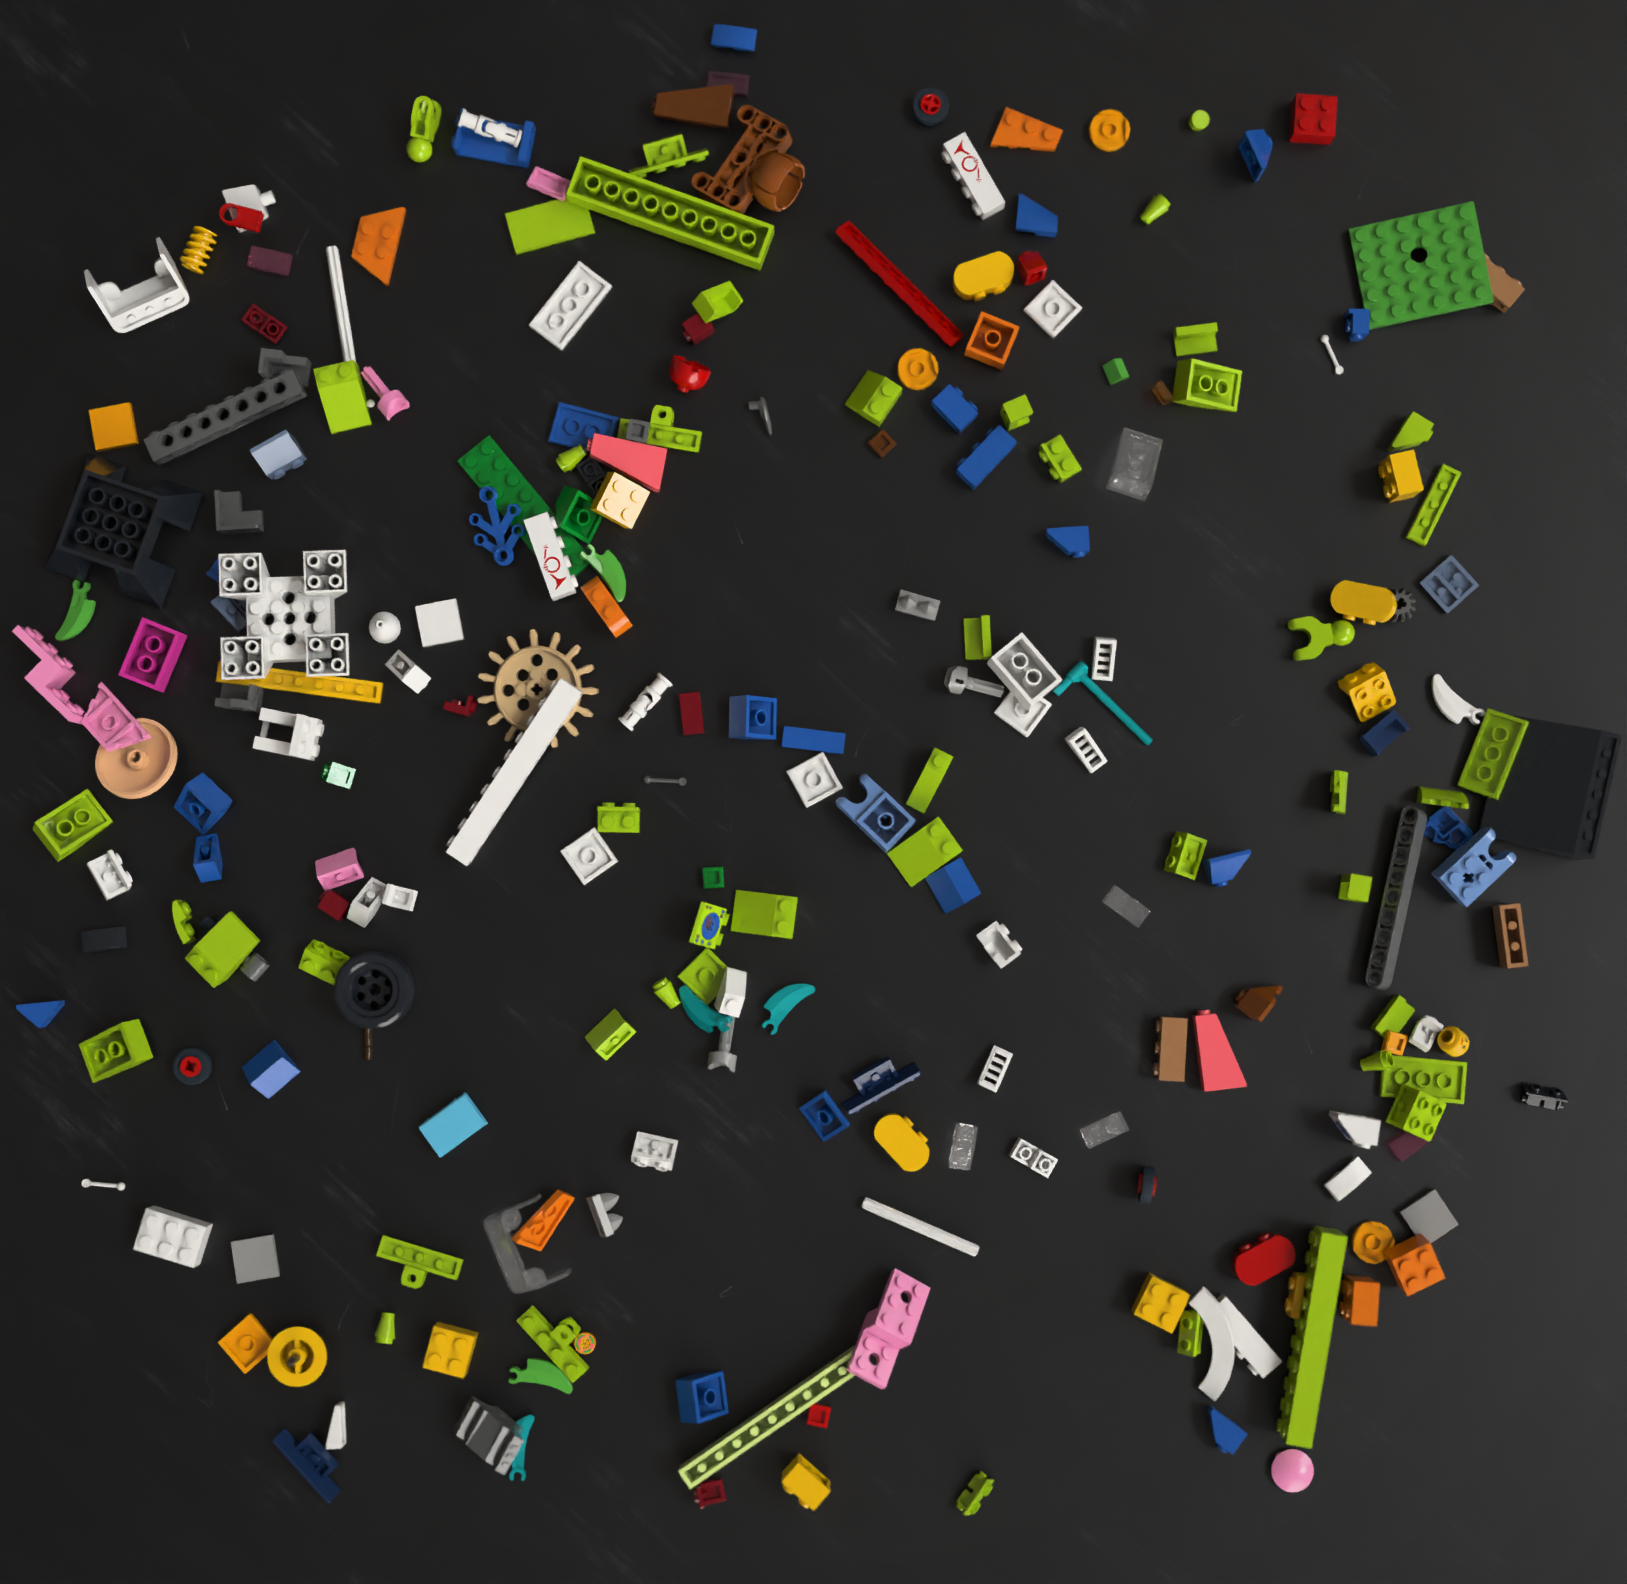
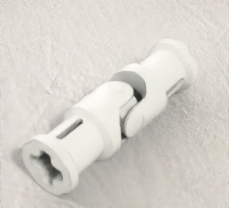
(492, 129)
(639, 708)

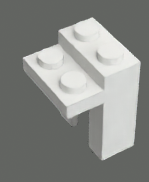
(304, 737)

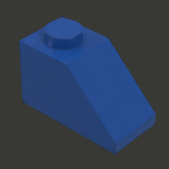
(1070, 540)
(208, 858)
(1225, 1431)

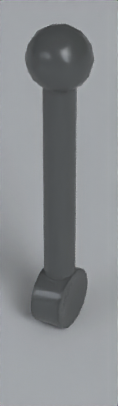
(682, 781)

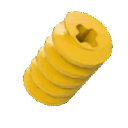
(197, 250)

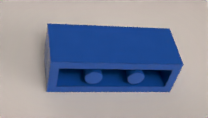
(985, 456)

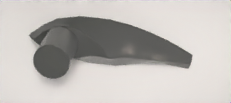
(762, 406)

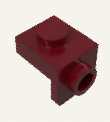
(710, 1492)

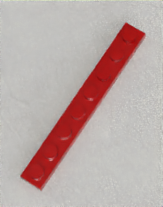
(899, 283)

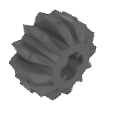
(1406, 607)

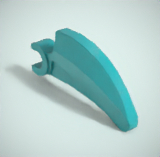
(783, 1001)
(701, 1013)
(518, 1462)

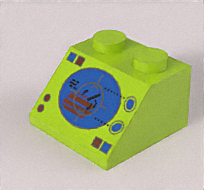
(708, 925)

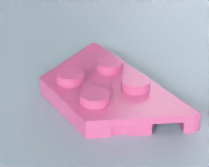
(112, 722)

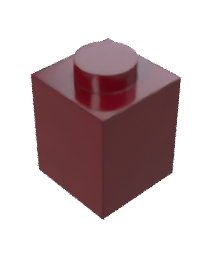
(696, 329)
(334, 904)

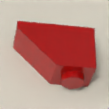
(1031, 267)

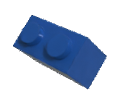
(955, 408)

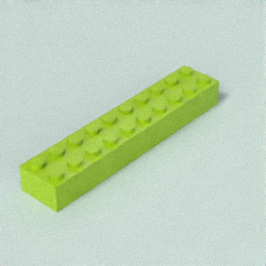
(670, 213)
(1312, 1337)

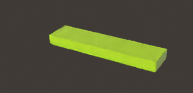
(1433, 505)

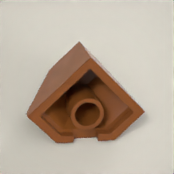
(1257, 1001)

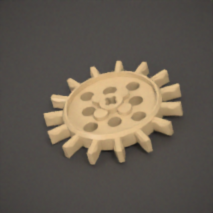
(522, 660)

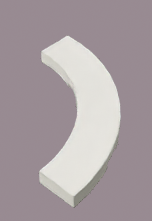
(1222, 1343)

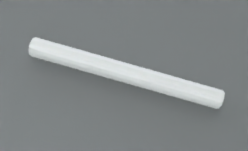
(340, 303)
(920, 1226)

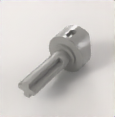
(971, 683)
(723, 1056)

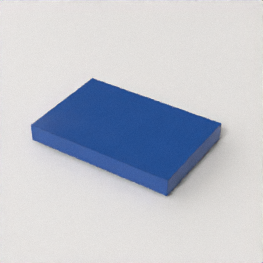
(576, 425)

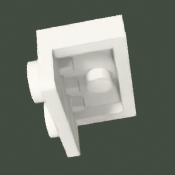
(110, 874)

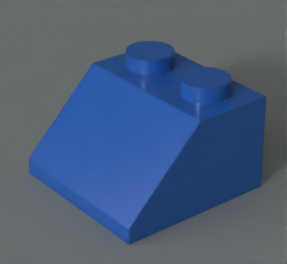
(752, 717)
(202, 803)
(701, 1397)

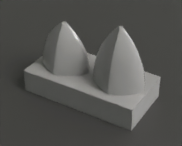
(917, 605)
(599, 1205)

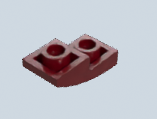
(264, 324)

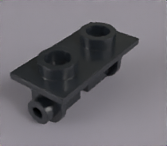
(1534, 1093)

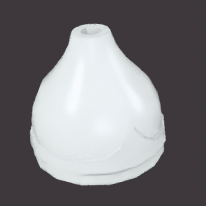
(384, 627)

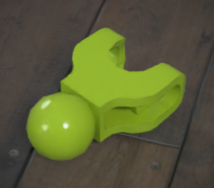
(423, 128)
(1320, 635)

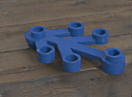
(497, 528)

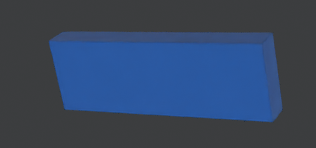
(813, 740)

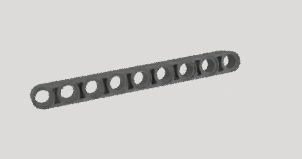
(1400, 907)

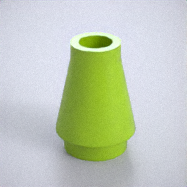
(1155, 208)
(570, 458)
(666, 992)
(1379, 1061)
(385, 1331)

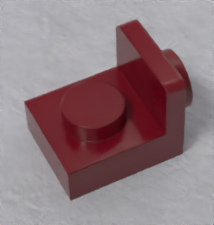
(458, 708)

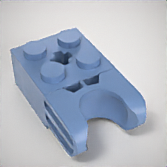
(876, 807)
(1477, 864)

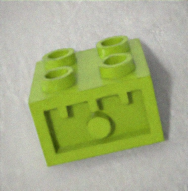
(1416, 1112)

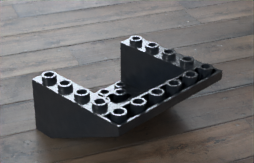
(1555, 790)

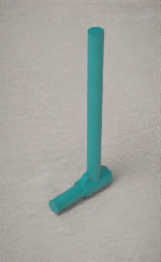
(1079, 673)

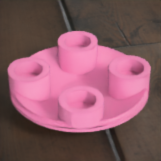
(1292, 1470)

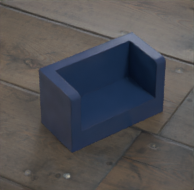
(1383, 732)

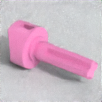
(390, 401)

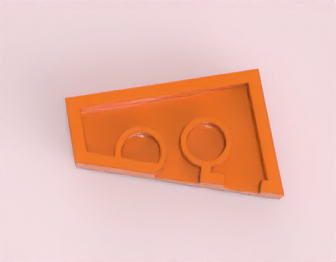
(1025, 132)
(543, 1223)

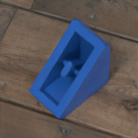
(41, 1013)

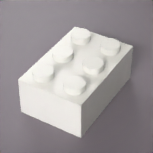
(1024, 671)
(173, 1236)

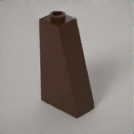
(697, 106)

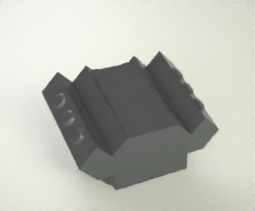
(489, 1433)

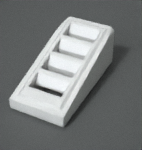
(1111, 659)
(1080, 753)
(994, 1087)
(337, 1431)

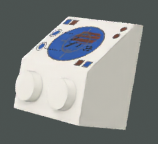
(1357, 1128)

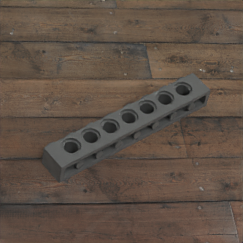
(255, 410)

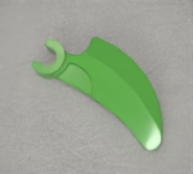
(608, 569)
(78, 614)
(543, 1373)

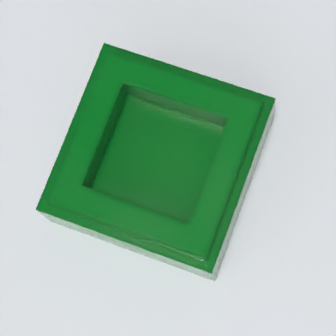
(713, 877)

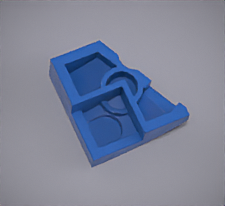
(1035, 218)
(1447, 828)

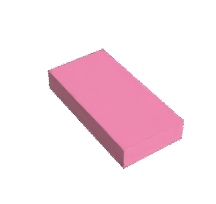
(548, 183)

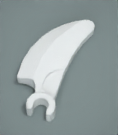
(1451, 704)

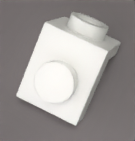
(399, 897)
(1425, 1032)

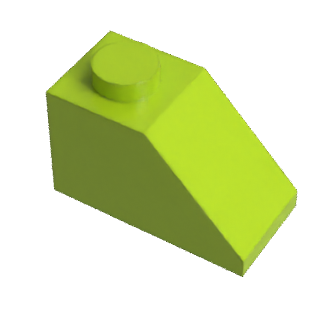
(1412, 432)

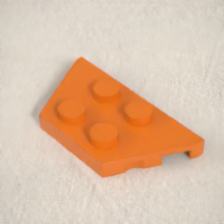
(378, 242)

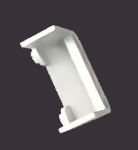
(143, 301)

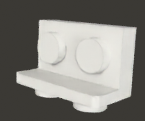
(654, 1151)

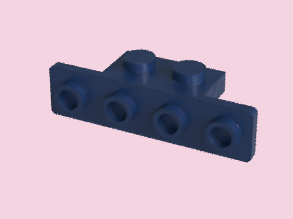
(878, 1081)
(311, 1461)

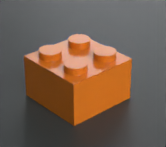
(991, 340)
(1414, 1264)
(1360, 1300)

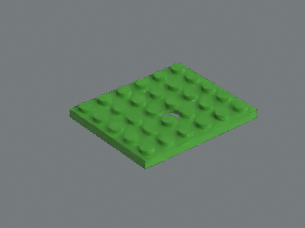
(1448, 279)

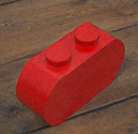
(1263, 1258)

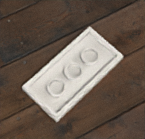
(570, 305)

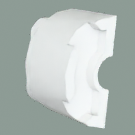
(998, 944)

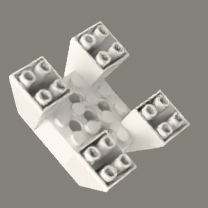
(247, 579)

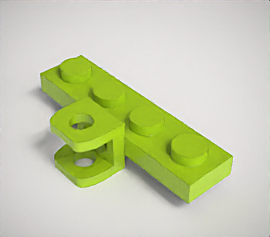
(664, 434)
(418, 1261)
(555, 1341)

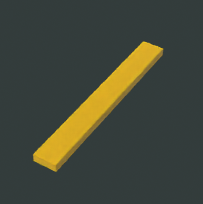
(322, 686)

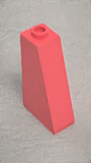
(632, 459)
(1215, 1057)

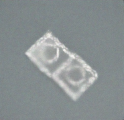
(1126, 906)
(1104, 1130)
(963, 1146)

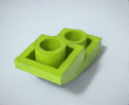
(181, 914)

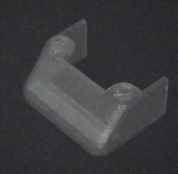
(498, 1230)

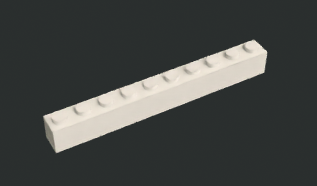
(514, 771)

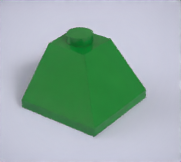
(575, 514)

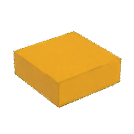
(1394, 1042)

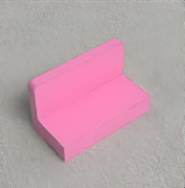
(338, 869)

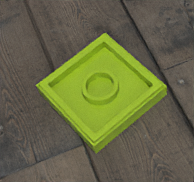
(704, 975)

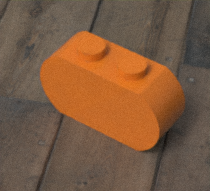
(606, 606)

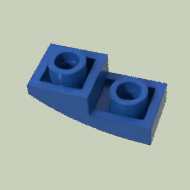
(734, 37)

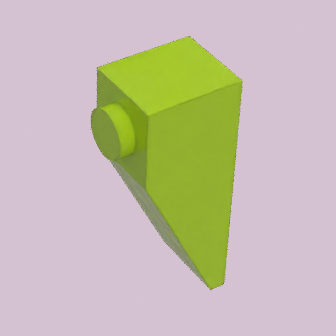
(929, 780)

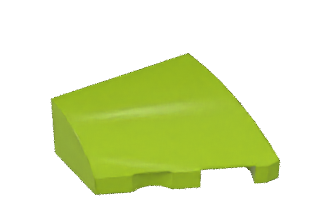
(1338, 787)
(1442, 797)

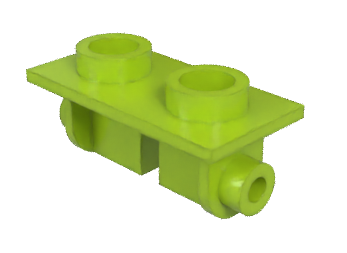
(981, 1488)

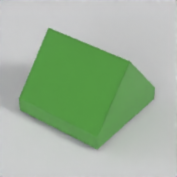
(1115, 370)

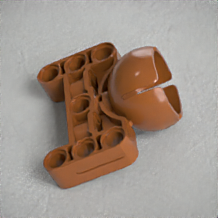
(761, 173)

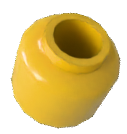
(1453, 1041)

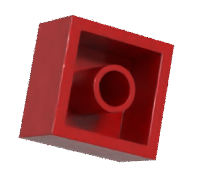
(1313, 119)

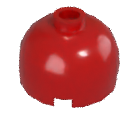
(688, 374)

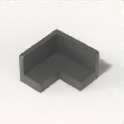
(275, 361)
(231, 518)
(240, 697)

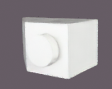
(408, 671)
(366, 902)
(731, 992)

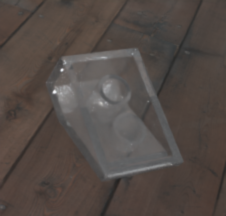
(1134, 464)

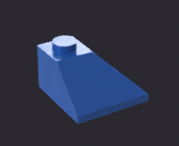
(1256, 150)
(1224, 867)

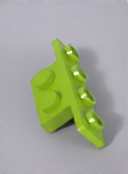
(666, 153)

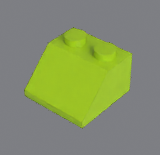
(874, 397)

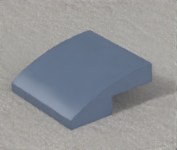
(1449, 583)
(230, 612)

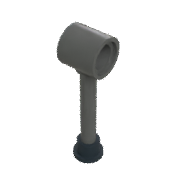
(253, 965)

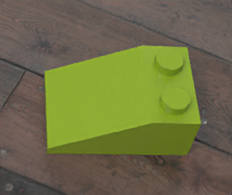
(1206, 385)
(343, 396)
(71, 825)
(924, 852)
(764, 914)
(222, 949)
(115, 1050)

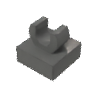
(638, 430)

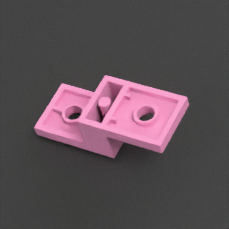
(50, 674)
(888, 1328)

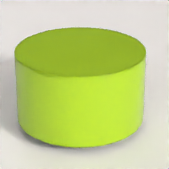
(1198, 120)

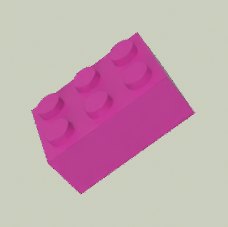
(152, 655)

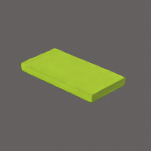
(548, 224)
(1492, 753)
(1435, 1077)

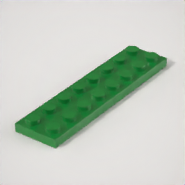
(491, 467)

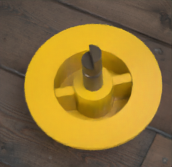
(297, 1356)

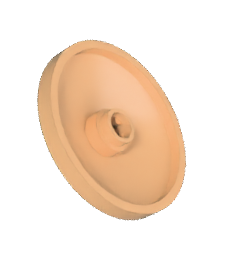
(140, 767)

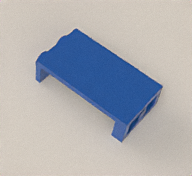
(476, 146)

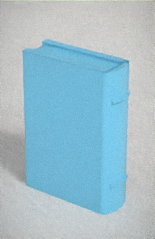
(452, 1124)

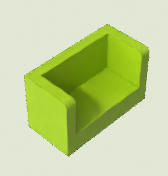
(717, 301)
(1016, 412)
(1354, 887)

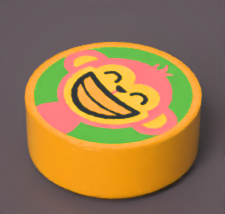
(585, 1343)

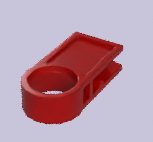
(246, 218)

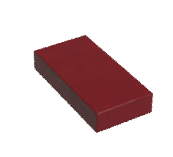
(691, 713)

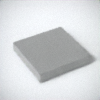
(1429, 1216)
(255, 1258)

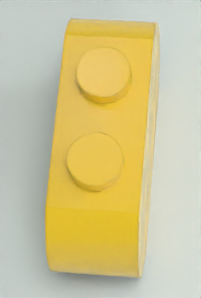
(983, 276)
(1363, 601)
(901, 1141)

